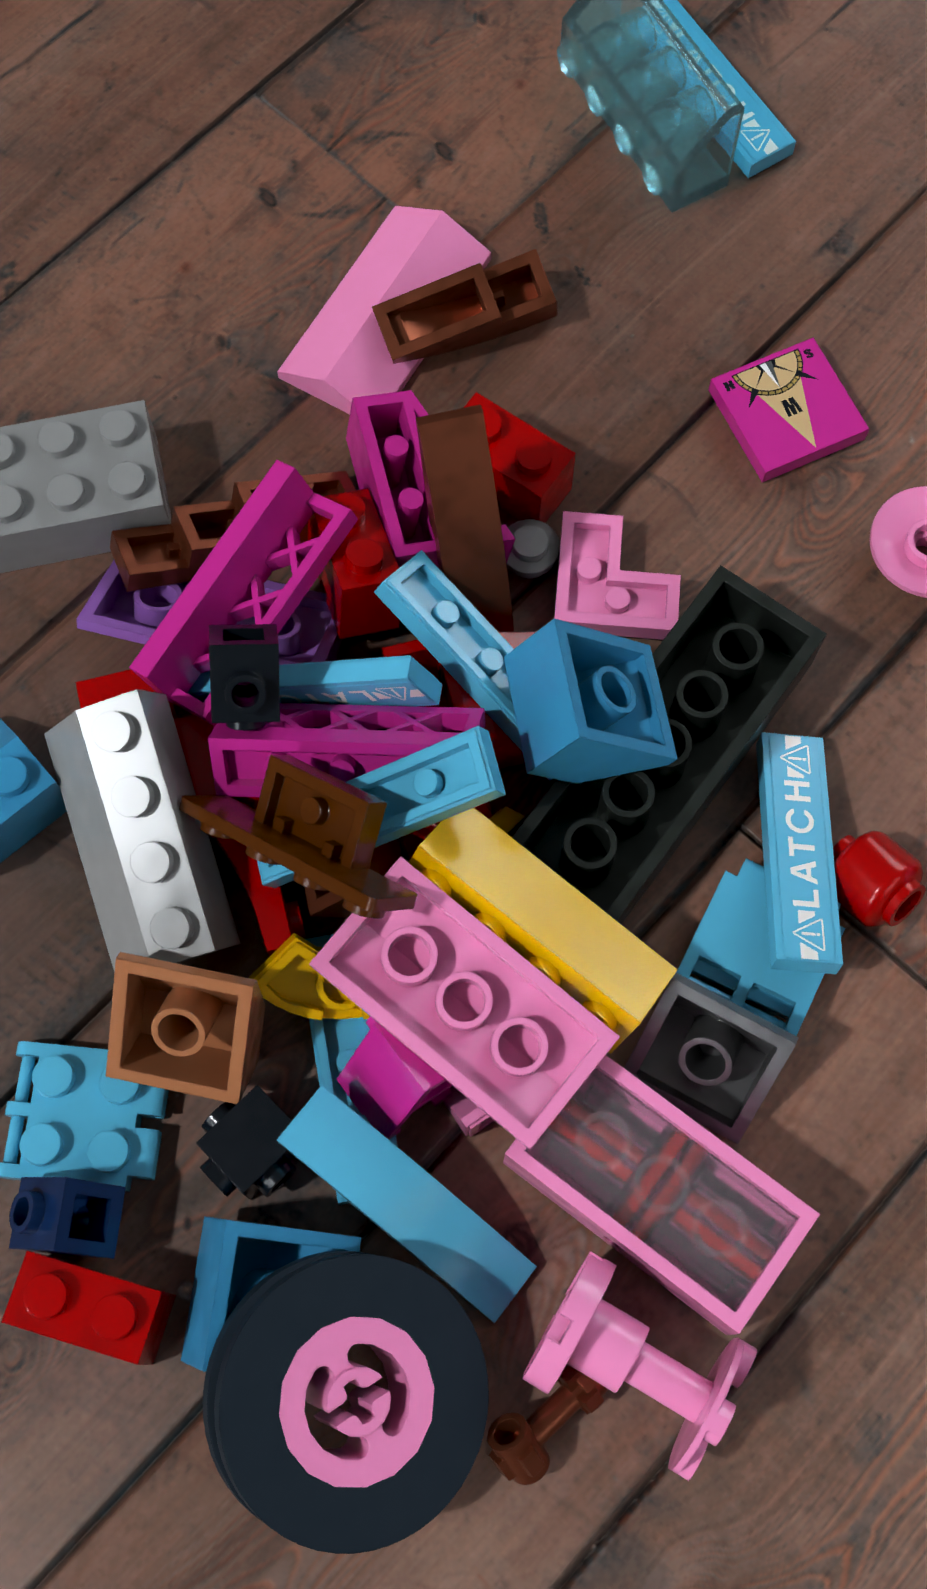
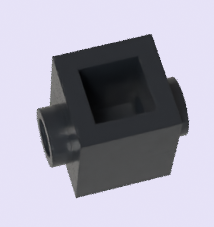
(244, 675)
(245, 1146)

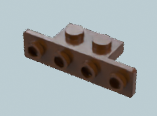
(312, 828)

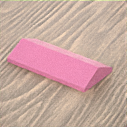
(344, 347)
(467, 1006)

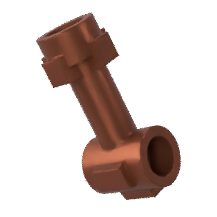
(519, 1442)

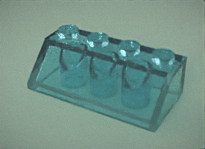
(654, 94)

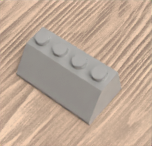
(139, 852)

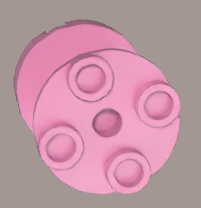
(613, 1349)

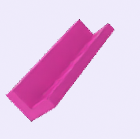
(233, 580)
(343, 747)

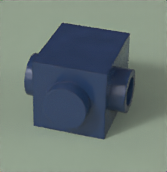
(66, 1217)

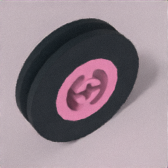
(403, 1444)

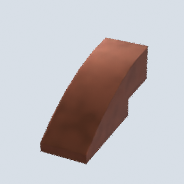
(467, 308)

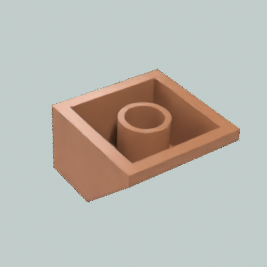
(184, 1028)

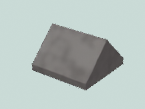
(710, 1056)

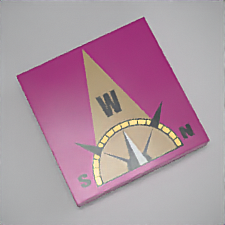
(788, 409)

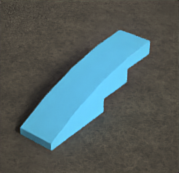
(407, 1203)

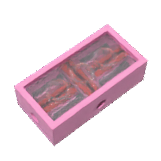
(666, 1195)

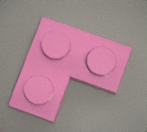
(601, 595)

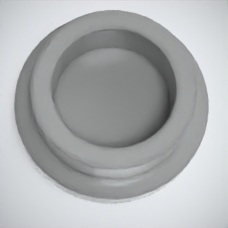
(534, 548)

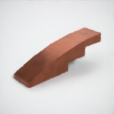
(466, 510)
(177, 550)

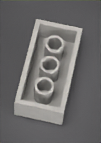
(76, 482)

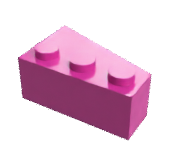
(389, 464)
(389, 1081)

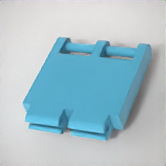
(734, 953)
(80, 1119)

